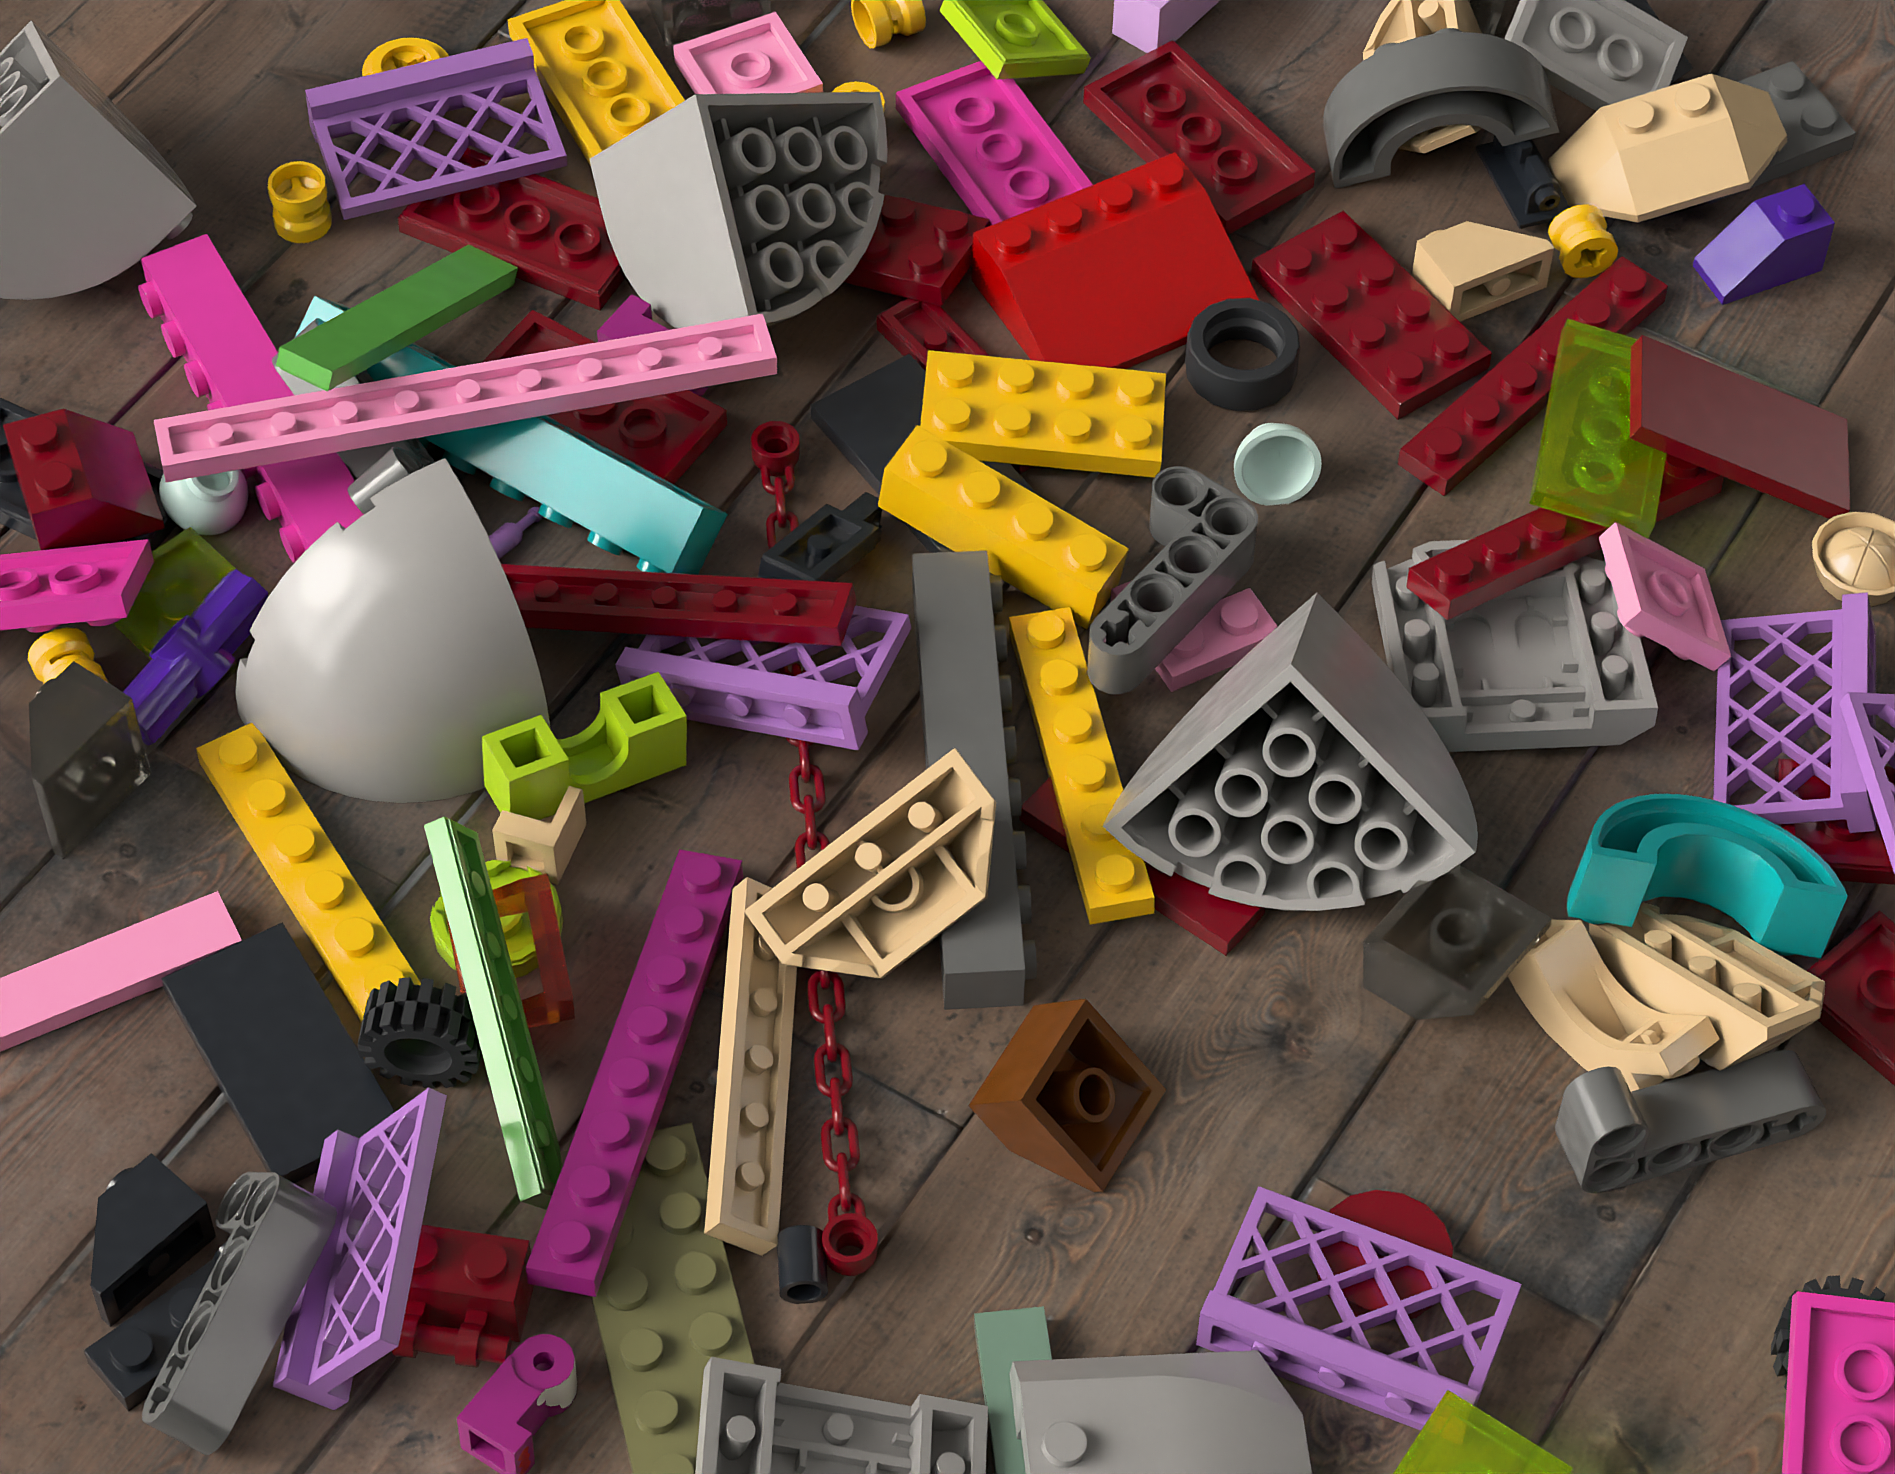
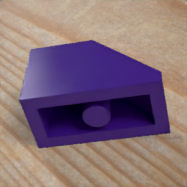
(1767, 245)

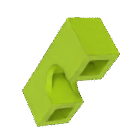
(630, 741)

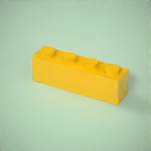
(1024, 535)

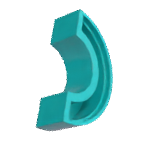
(1711, 856)

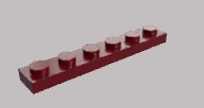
(1522, 381)
(1536, 546)
(682, 604)

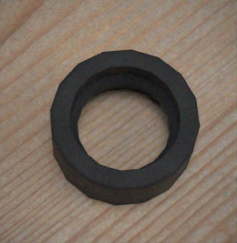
(1235, 321)

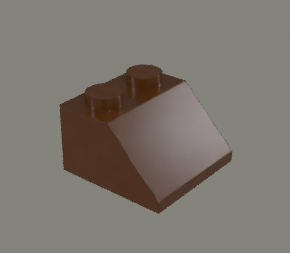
(1068, 1094)

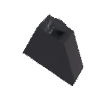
(143, 1235)

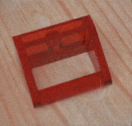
(535, 898)

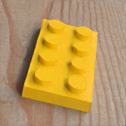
(596, 70)
(1046, 413)

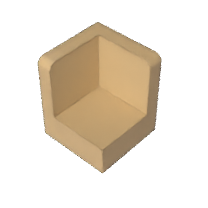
(544, 842)

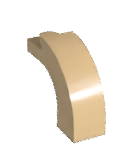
(1597, 1018)

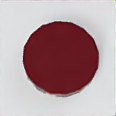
(1396, 1216)

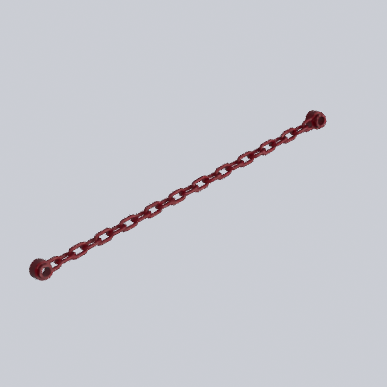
(776, 452)

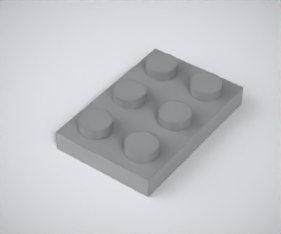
(1598, 47)

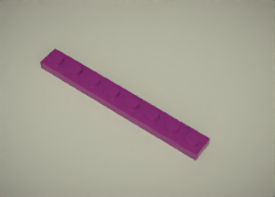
(634, 1076)

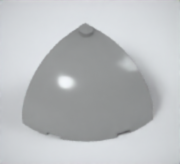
(75, 178)
(744, 202)
(392, 650)
(1301, 779)

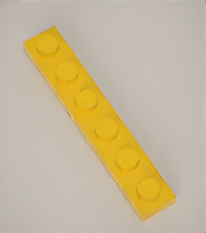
(1079, 763)
(304, 865)

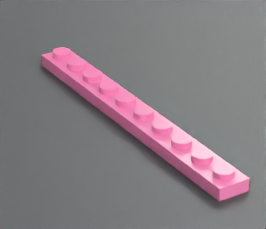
(464, 397)

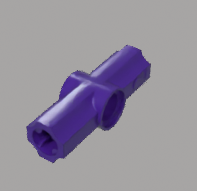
(195, 653)

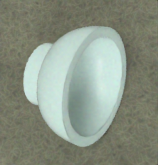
(1276, 464)
(206, 502)

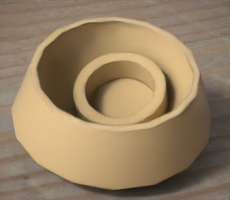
(1856, 556)

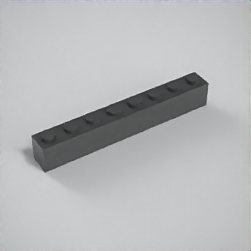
(963, 709)

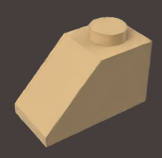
(1480, 267)

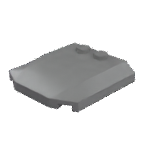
(1522, 669)
(1157, 1415)
(780, 1428)

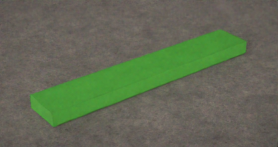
(395, 317)
(496, 1010)

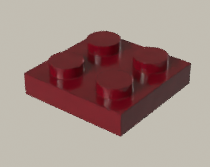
(917, 250)

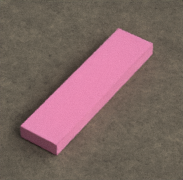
(111, 969)

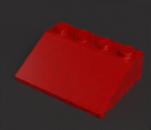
(1110, 268)

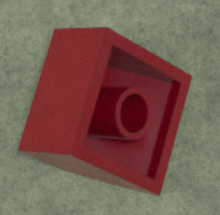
(81, 480)

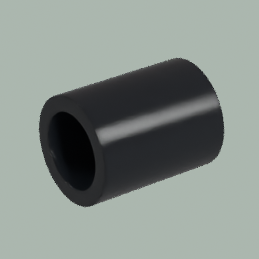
(801, 1265)

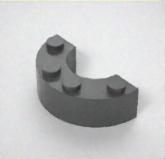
(1429, 85)

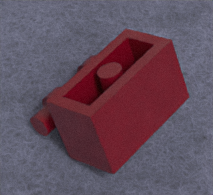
(466, 1296)

